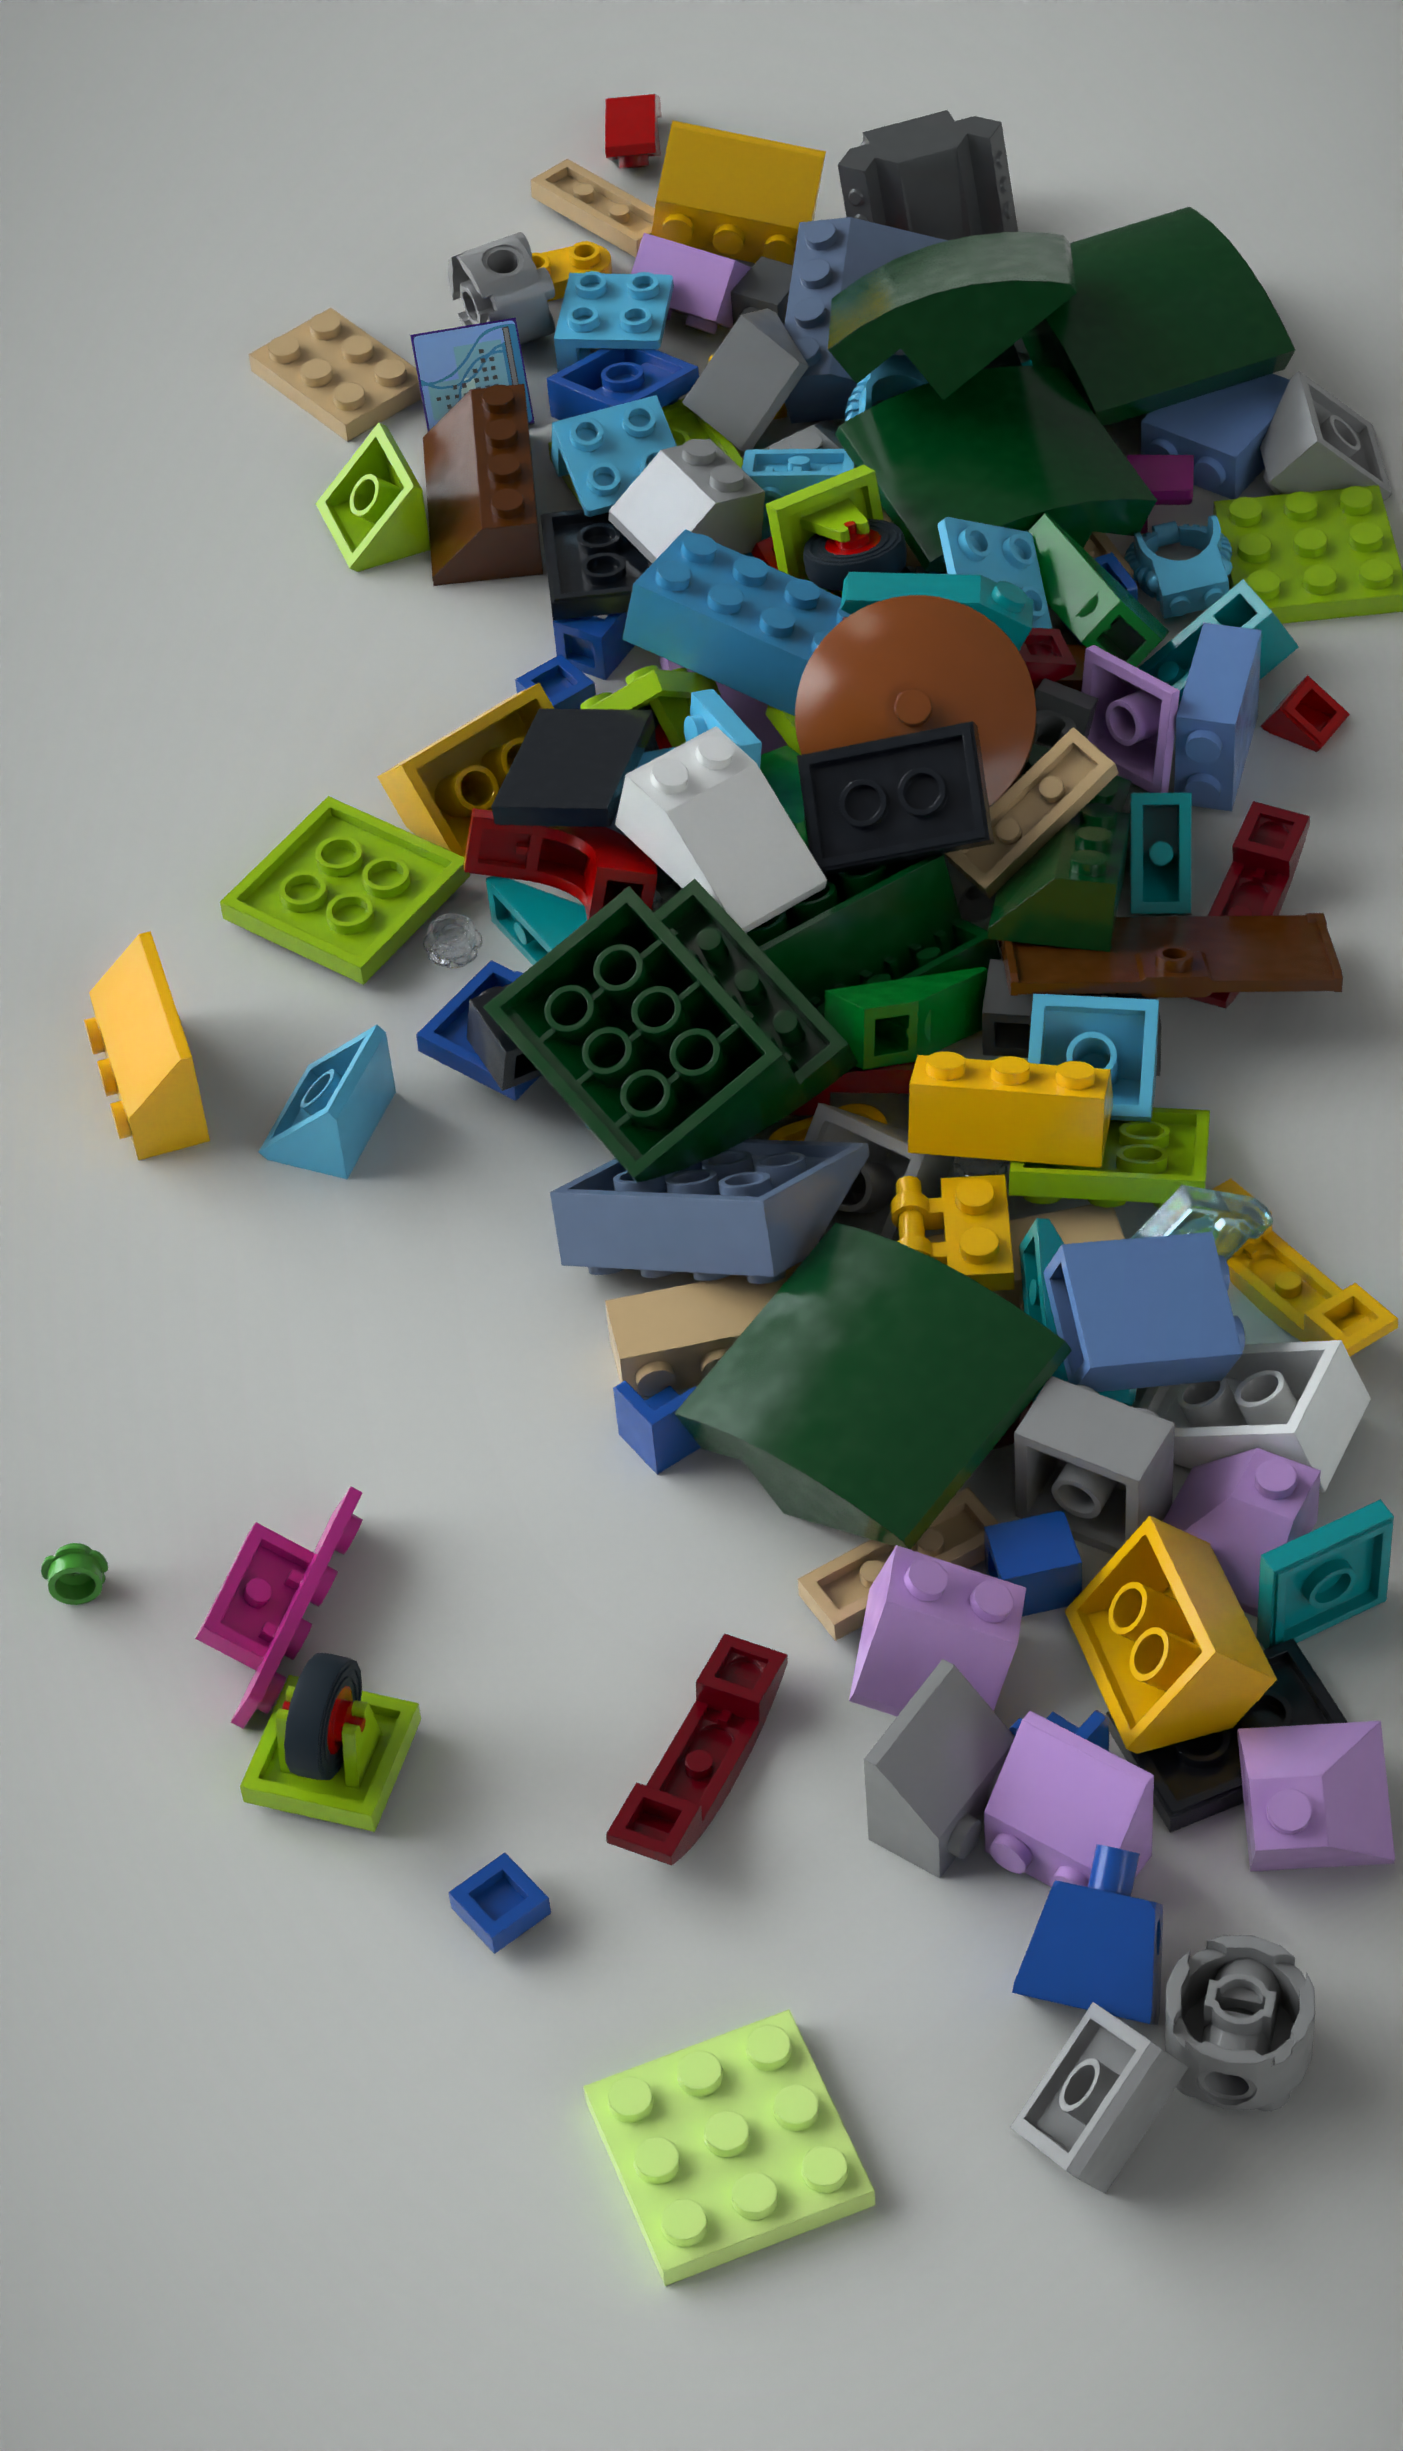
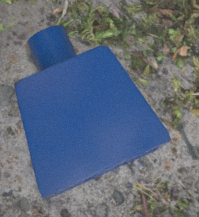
(1098, 1944)

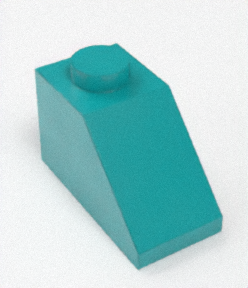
(1160, 853)

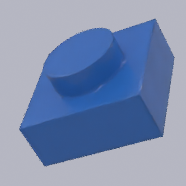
(561, 681)
(499, 1902)

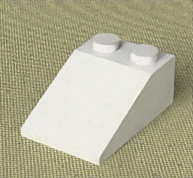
(718, 821)
(1275, 1398)

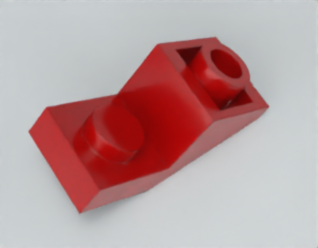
(632, 129)

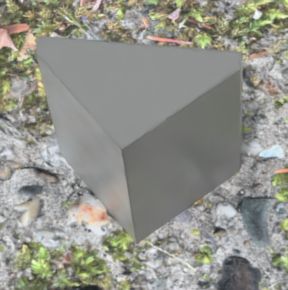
(748, 378)
(1098, 2098)

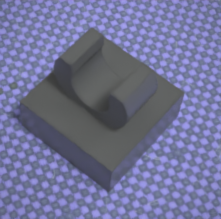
(1060, 710)

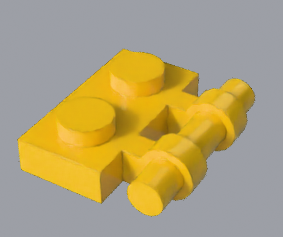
(973, 1221)

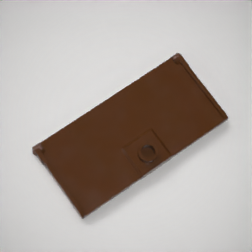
(1185, 958)

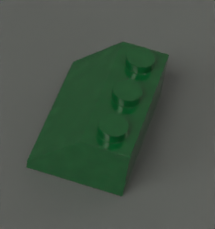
(1069, 887)

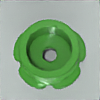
(75, 1573)

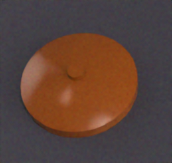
(918, 669)

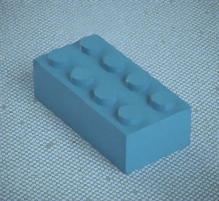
(730, 618)

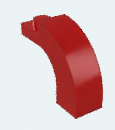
(582, 861)

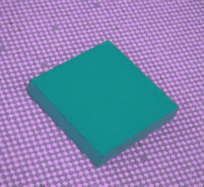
(1325, 1576)

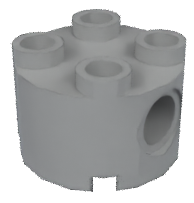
(502, 284)
(1240, 2023)

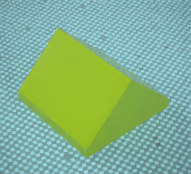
(376, 505)

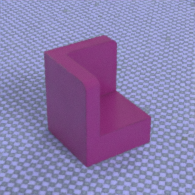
(1166, 477)

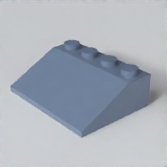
(827, 261)
(725, 1216)

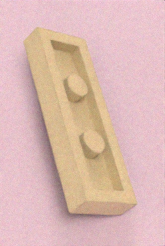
(594, 204)
(1036, 810)
(841, 1587)

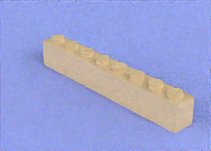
(686, 1329)

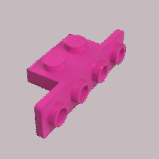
(265, 1598)

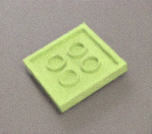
(728, 2147)

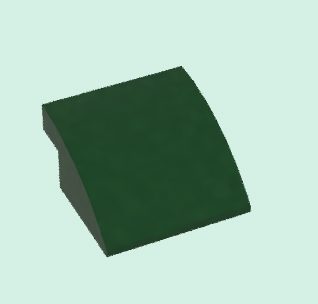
(951, 305)
(1160, 318)
(996, 456)
(874, 929)
(670, 1031)
(872, 1386)

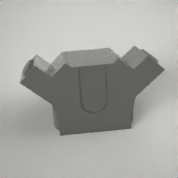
(931, 177)

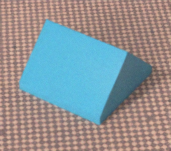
(1107, 1035)
(335, 1107)

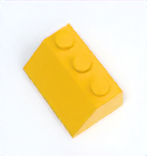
(735, 193)
(461, 771)
(145, 1054)
(1009, 1109)
(1168, 1640)

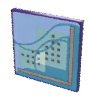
(466, 359)

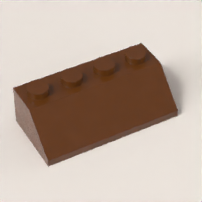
(482, 489)

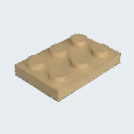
(338, 374)

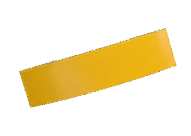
(1301, 1296)

